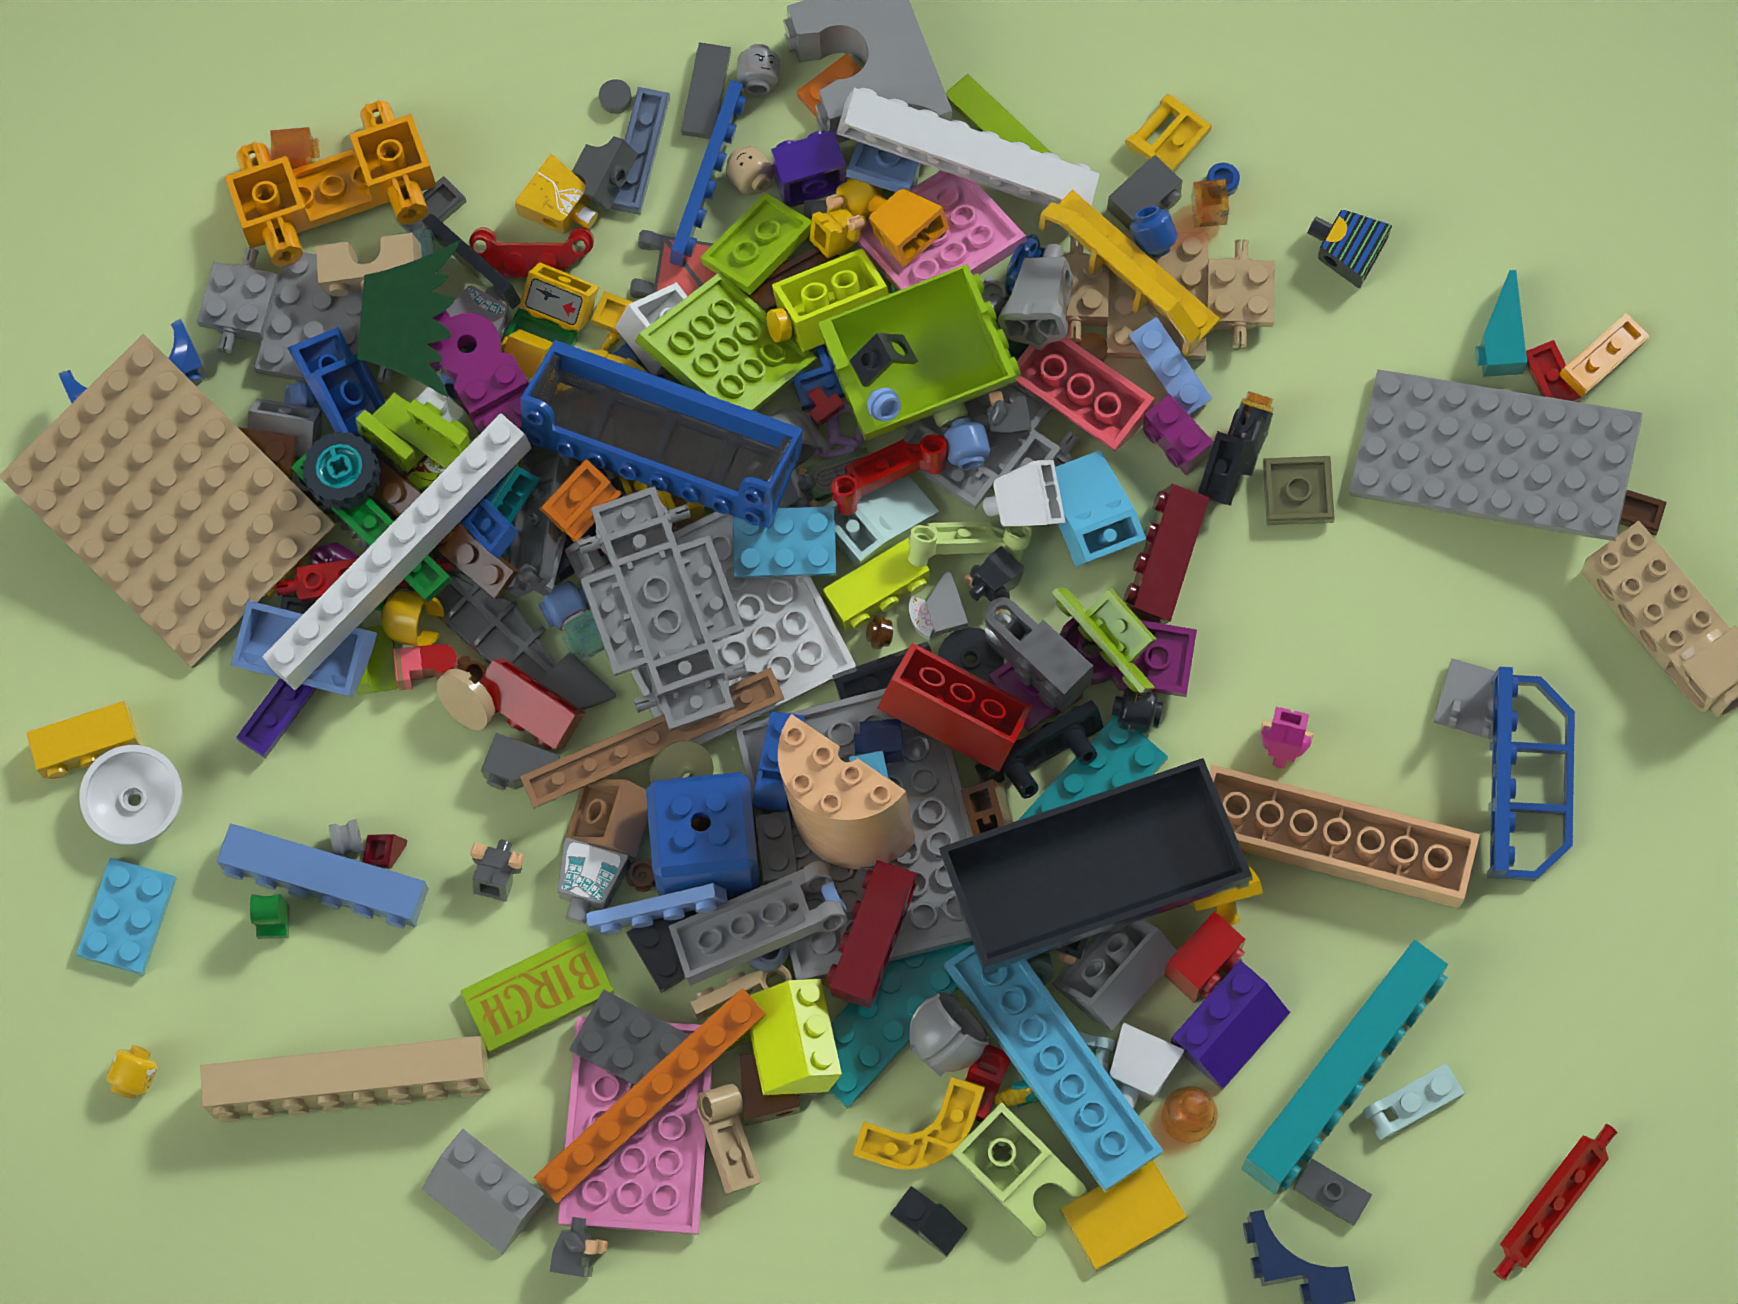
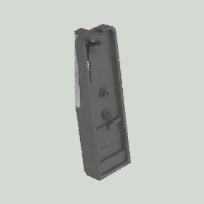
(540, 542)

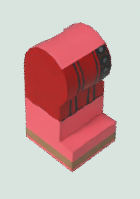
(422, 663)

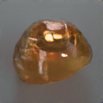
(1189, 1114)

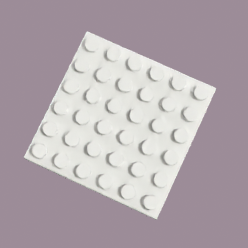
(781, 622)

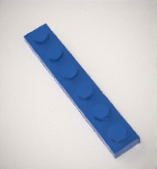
(704, 186)

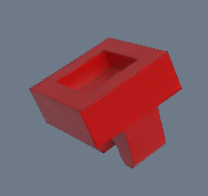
(825, 407)

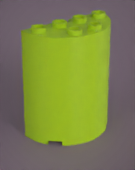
(949, 332)

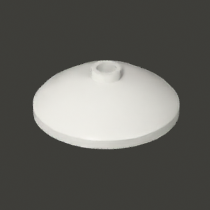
(117, 779)

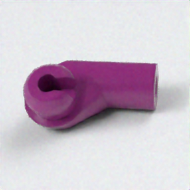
(331, 553)

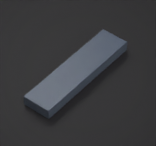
(644, 137)

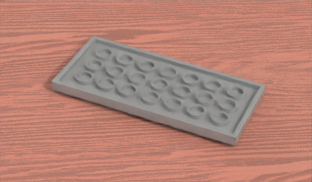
(1496, 454)

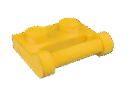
(1177, 140)

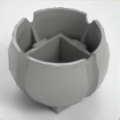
(945, 1035)

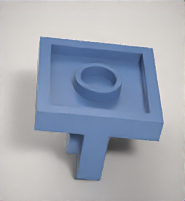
(882, 168)

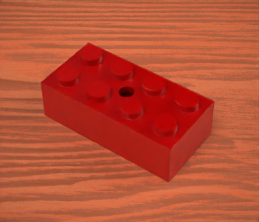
(955, 707)

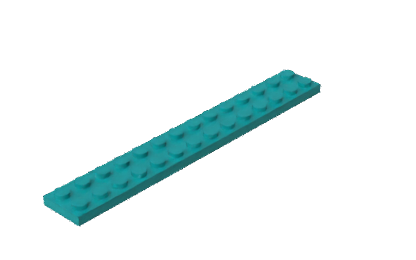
(873, 1037)

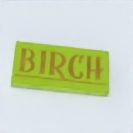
(536, 991)

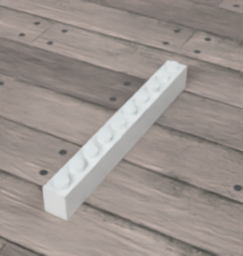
(397, 551)

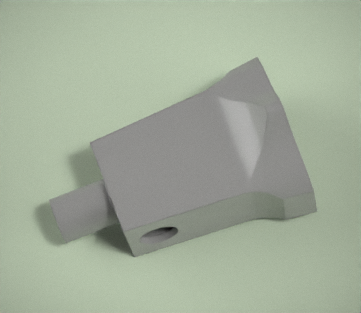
(1039, 300)

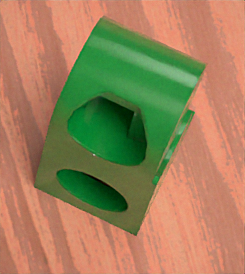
(270, 916)

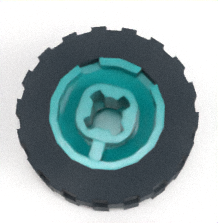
(341, 470)

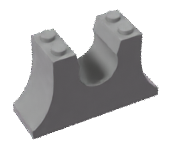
(882, 37)

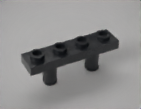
(1048, 741)

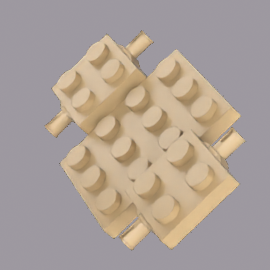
(1232, 288)

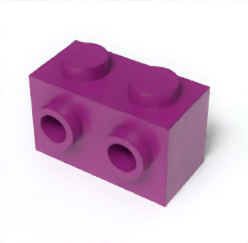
(1177, 434)

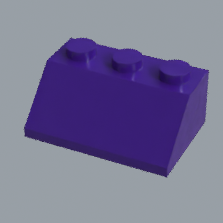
(1230, 1025)

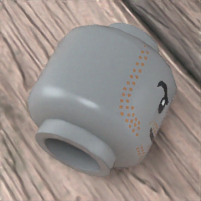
(758, 69)

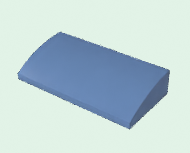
(266, 624)

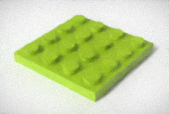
(723, 346)

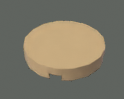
(464, 700)

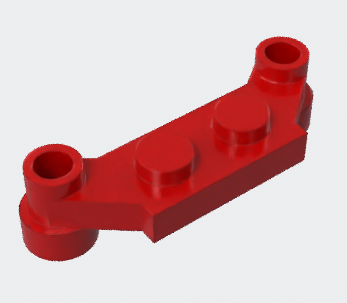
(521, 258)
(886, 467)

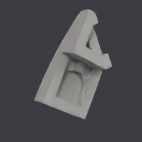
(946, 607)

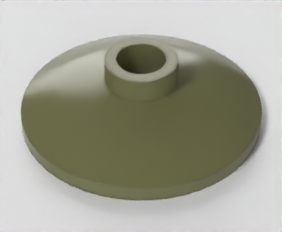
(679, 759)

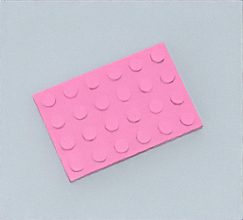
(654, 1175)

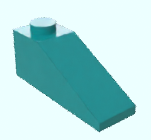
(1503, 341)

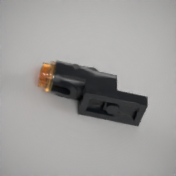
(1238, 450)

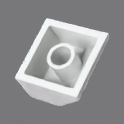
(642, 314)

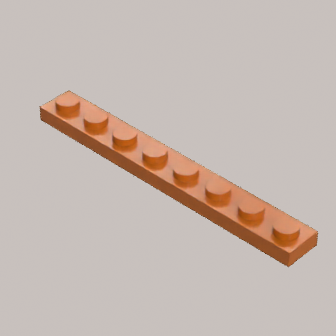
(649, 1095)

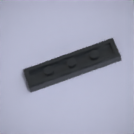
(473, 261)

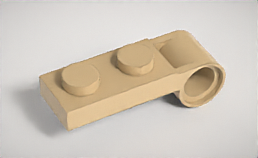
(710, 1000)
(726, 1137)

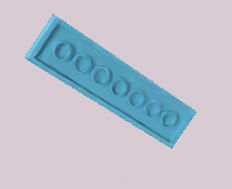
(1057, 1067)

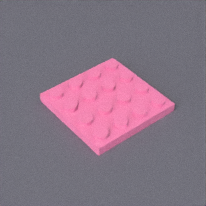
(976, 234)

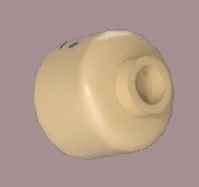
(749, 170)

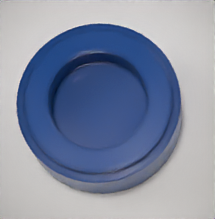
(1225, 171)

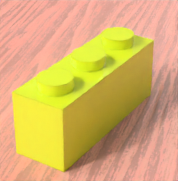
(875, 586)

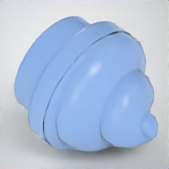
(299, 394)
(883, 404)

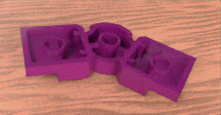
(485, 378)
(1163, 663)

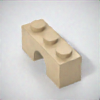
(341, 273)

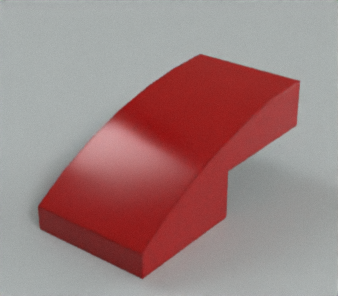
(989, 1073)

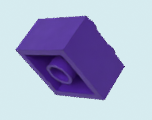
(808, 168)

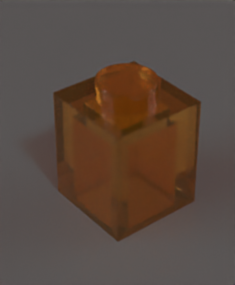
(296, 145)
(1210, 203)

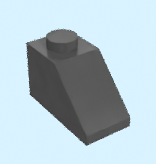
(510, 760)

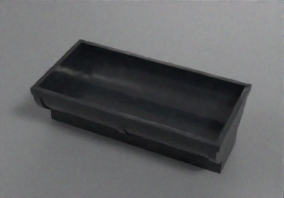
(1094, 865)

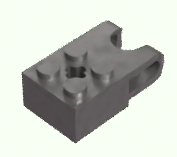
(1037, 654)

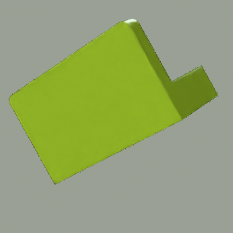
(387, 442)
(380, 670)

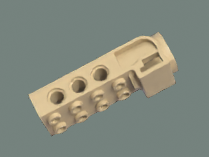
(1668, 618)

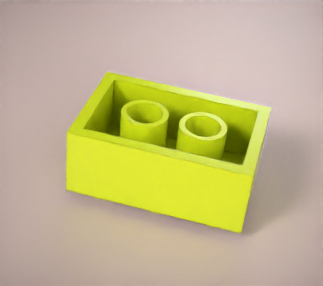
(826, 293)

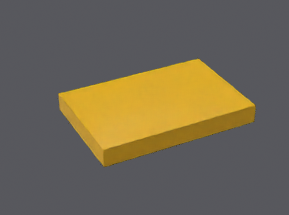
(1124, 1216)

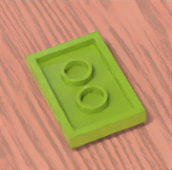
(757, 243)

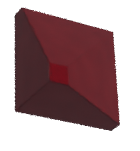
(383, 850)

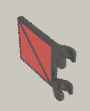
(689, 276)

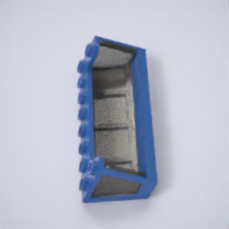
(660, 433)

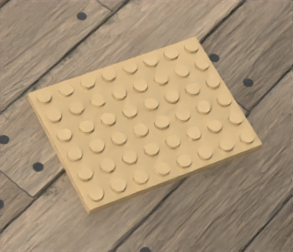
(167, 500)

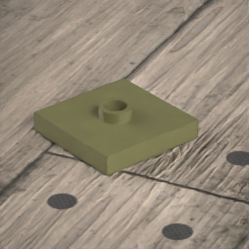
(1298, 490)

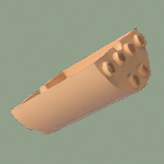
(838, 806)

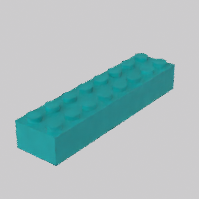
(1342, 1069)

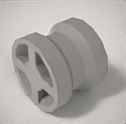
(346, 838)

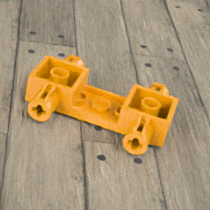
(284, 201)

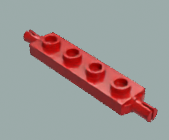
(316, 579)
(1554, 1201)

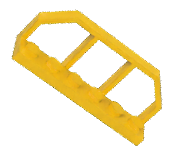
(1132, 266)

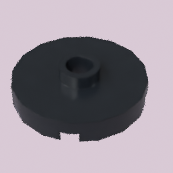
(971, 642)

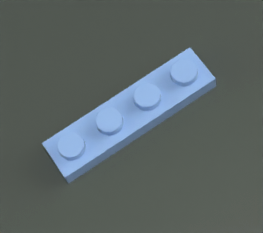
(667, 906)

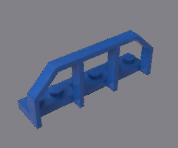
(1504, 787)

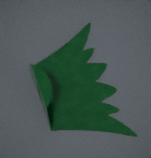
(399, 315)

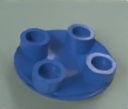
(1029, 249)

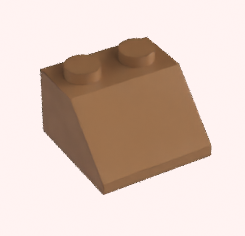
(610, 816)

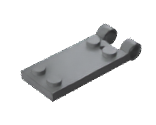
(755, 924)

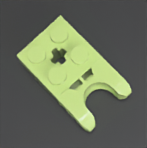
(1019, 1178)

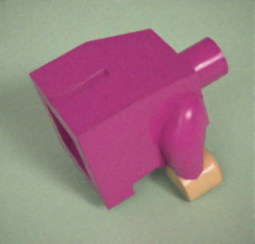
(1286, 736)

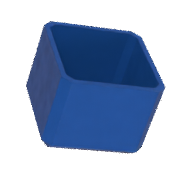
(719, 855)

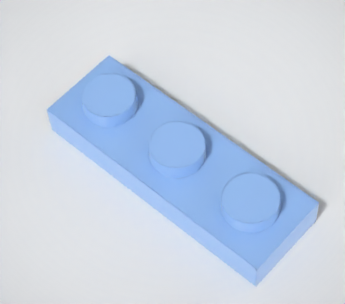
(1169, 365)

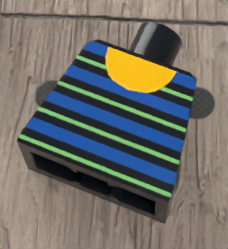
(1350, 244)

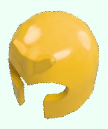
(401, 618)

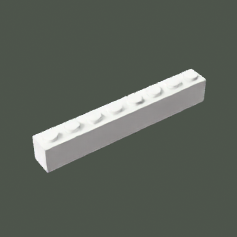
(962, 150)

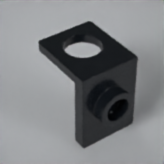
(879, 355)

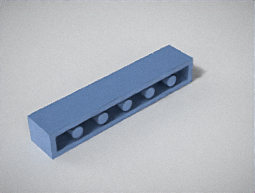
(322, 875)

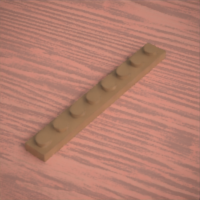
(643, 743)

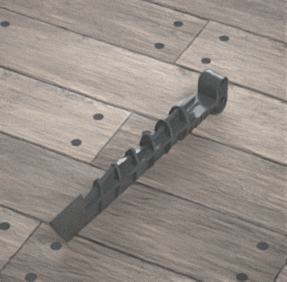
(499, 631)

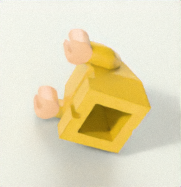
(836, 229)

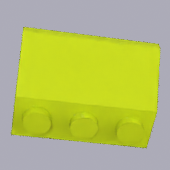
(794, 1039)

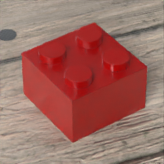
(1205, 957)

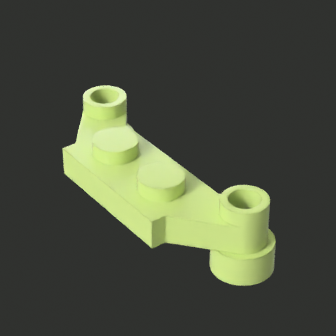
(964, 539)

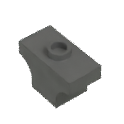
(605, 170)

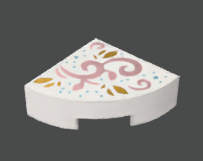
(920, 617)

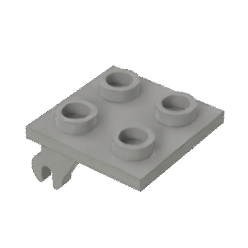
(1467, 699)

